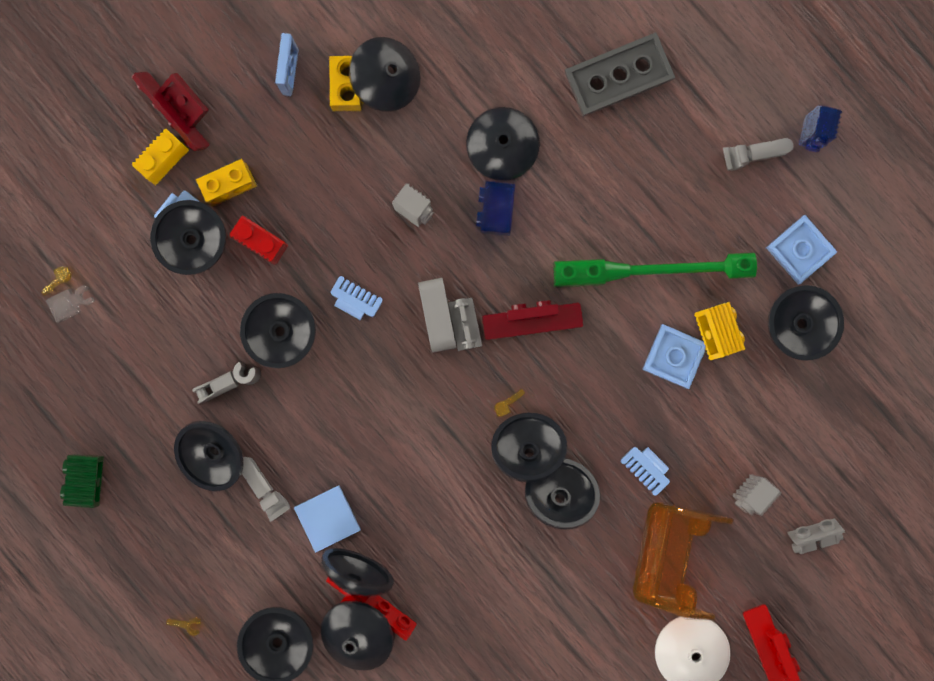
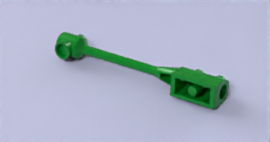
(598, 271)

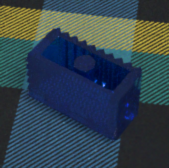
(820, 127)
(497, 208)

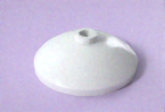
(689, 636)

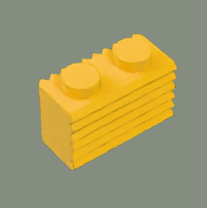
(160, 157)
(720, 331)

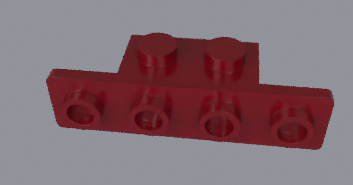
(177, 104)
(532, 320)

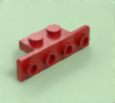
(399, 622)
(771, 645)

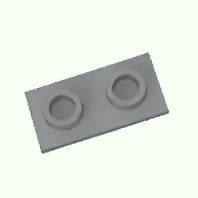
(465, 324)
(826, 532)

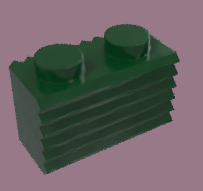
(82, 480)

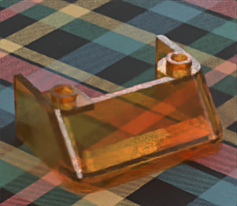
(666, 556)

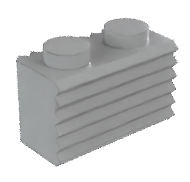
(413, 205)
(755, 495)

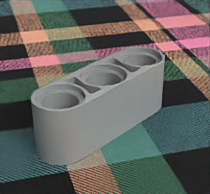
(437, 315)

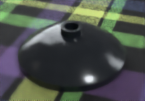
(372, 79)
(500, 160)
(171, 235)
(821, 317)
(260, 327)
(524, 435)
(208, 456)
(574, 487)
(356, 572)
(364, 629)
(266, 660)

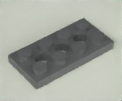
(624, 58)

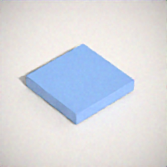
(286, 64)
(801, 249)
(675, 356)
(327, 518)

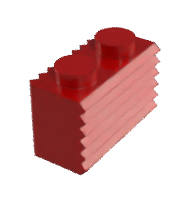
(258, 240)

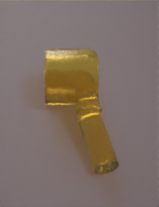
(62, 275)
(502, 407)
(185, 625)

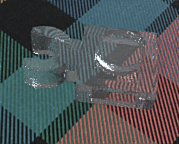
(67, 304)

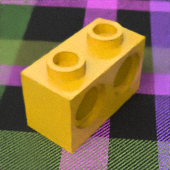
(340, 84)
(226, 182)

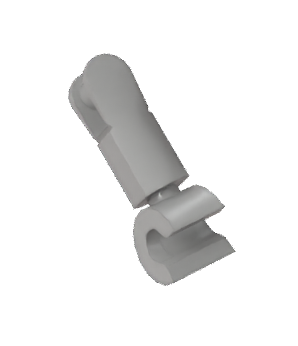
(741, 155)
(227, 382)
(272, 503)

